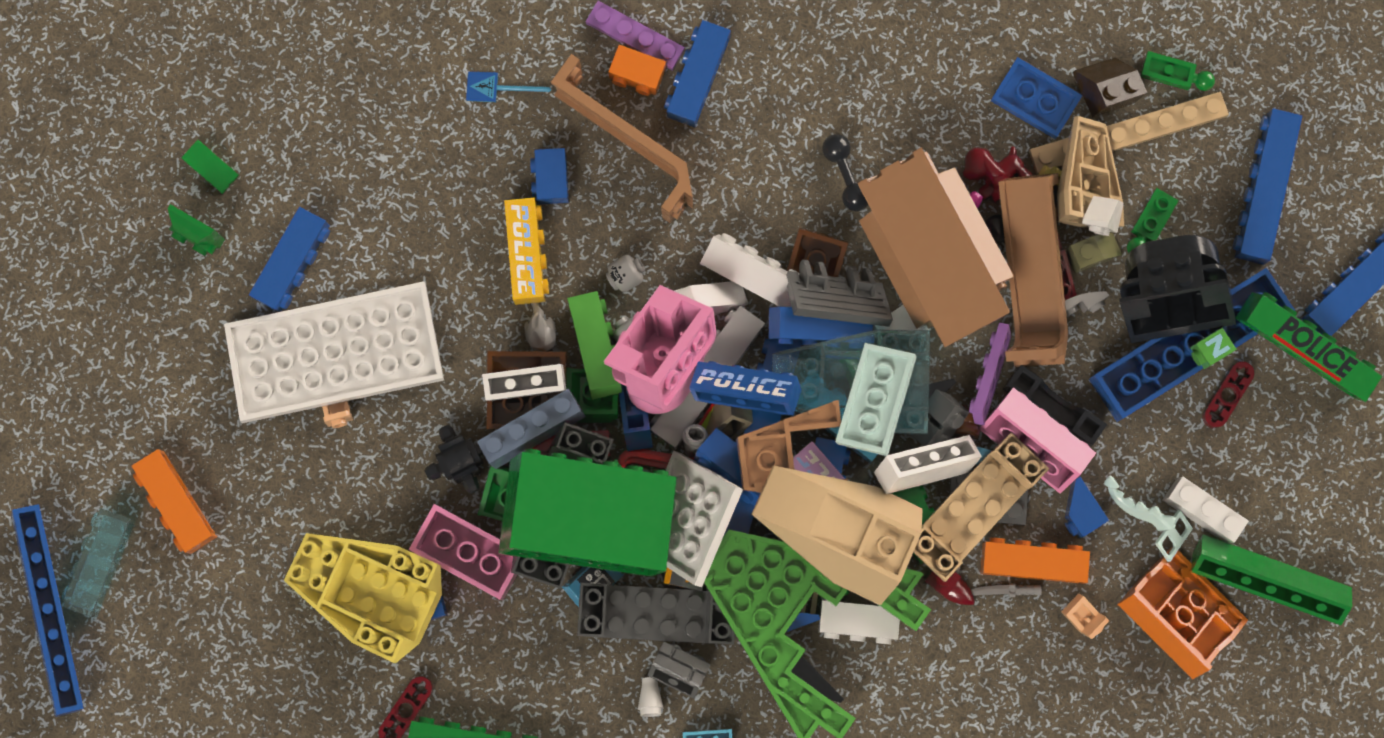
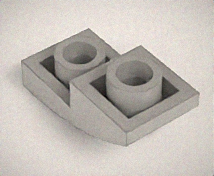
(1088, 301)

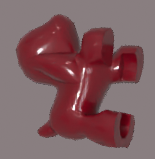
(981, 165)

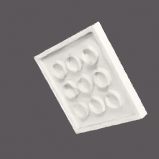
(699, 517)

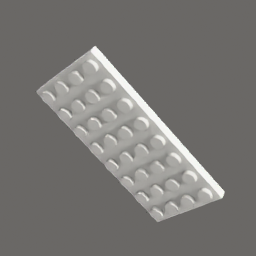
(333, 352)

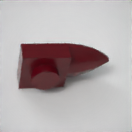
(953, 589)

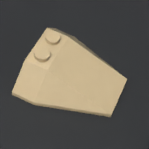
(1086, 172)

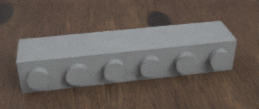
(728, 350)

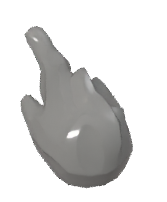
(540, 332)

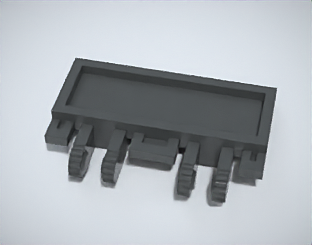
(833, 299)

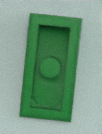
(210, 166)

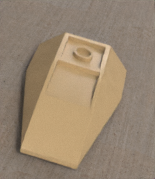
(842, 528)

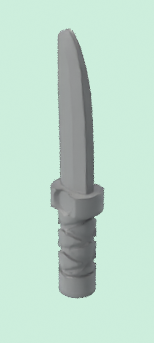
(1010, 589)

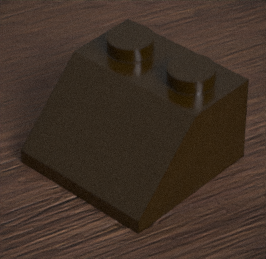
(1109, 86)

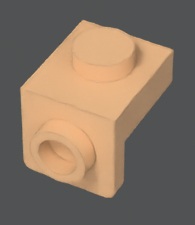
(337, 414)
(1085, 616)

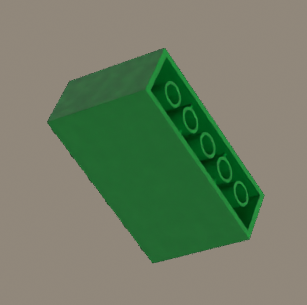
(587, 513)

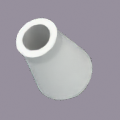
(650, 698)

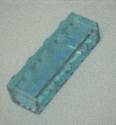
(97, 563)

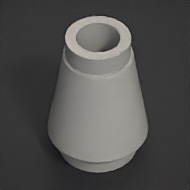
(693, 438)

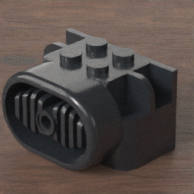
(1175, 289)

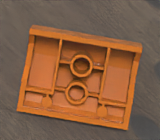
(1183, 613)

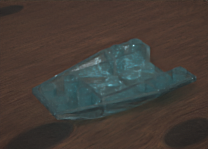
(829, 369)

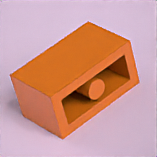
(637, 70)

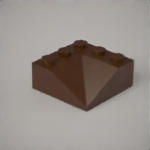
(506, 410)

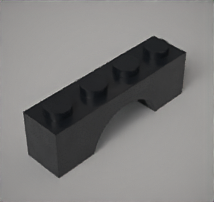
(1077, 420)

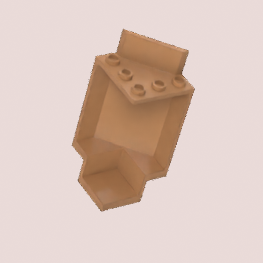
(935, 247)

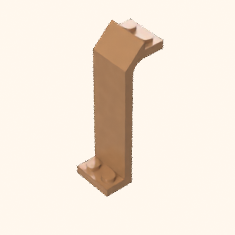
(566, 84)
(1036, 268)

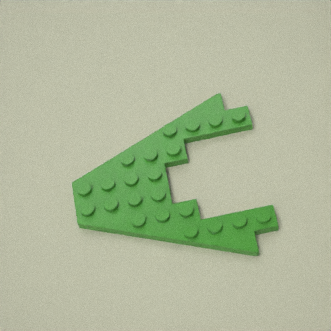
(761, 592)

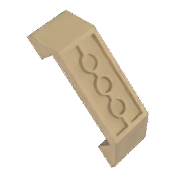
(977, 505)

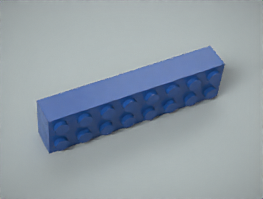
(1168, 360)

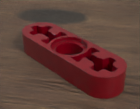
(1225, 414)
(400, 731)

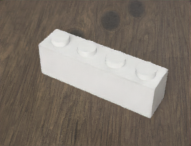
(748, 269)
(927, 464)

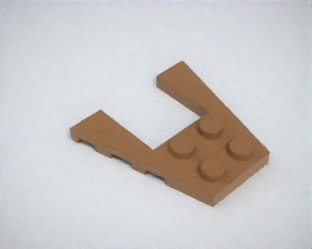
(773, 447)

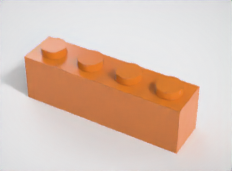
(173, 501)
(1035, 562)

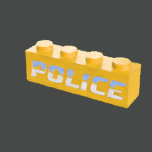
(525, 251)

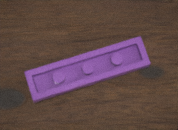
(634, 34)
(993, 365)

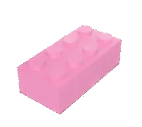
(1042, 435)
(464, 552)

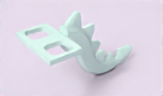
(1152, 515)

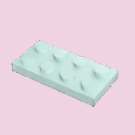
(876, 399)

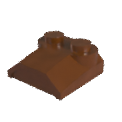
(818, 248)

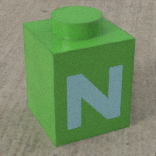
(1212, 349)

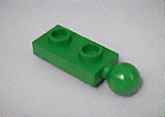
(1175, 72)
(1152, 218)

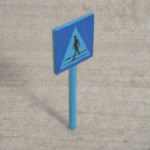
(484, 87)

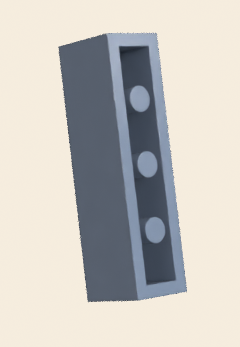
(531, 428)

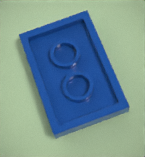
(1036, 98)

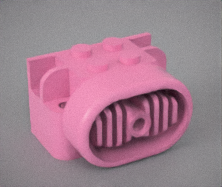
(662, 350)

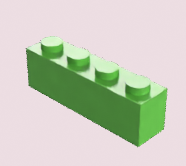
(594, 342)

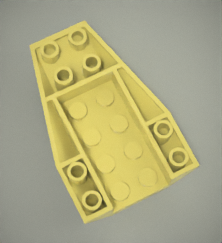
(368, 591)

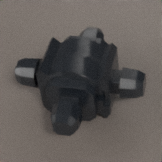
(457, 460)

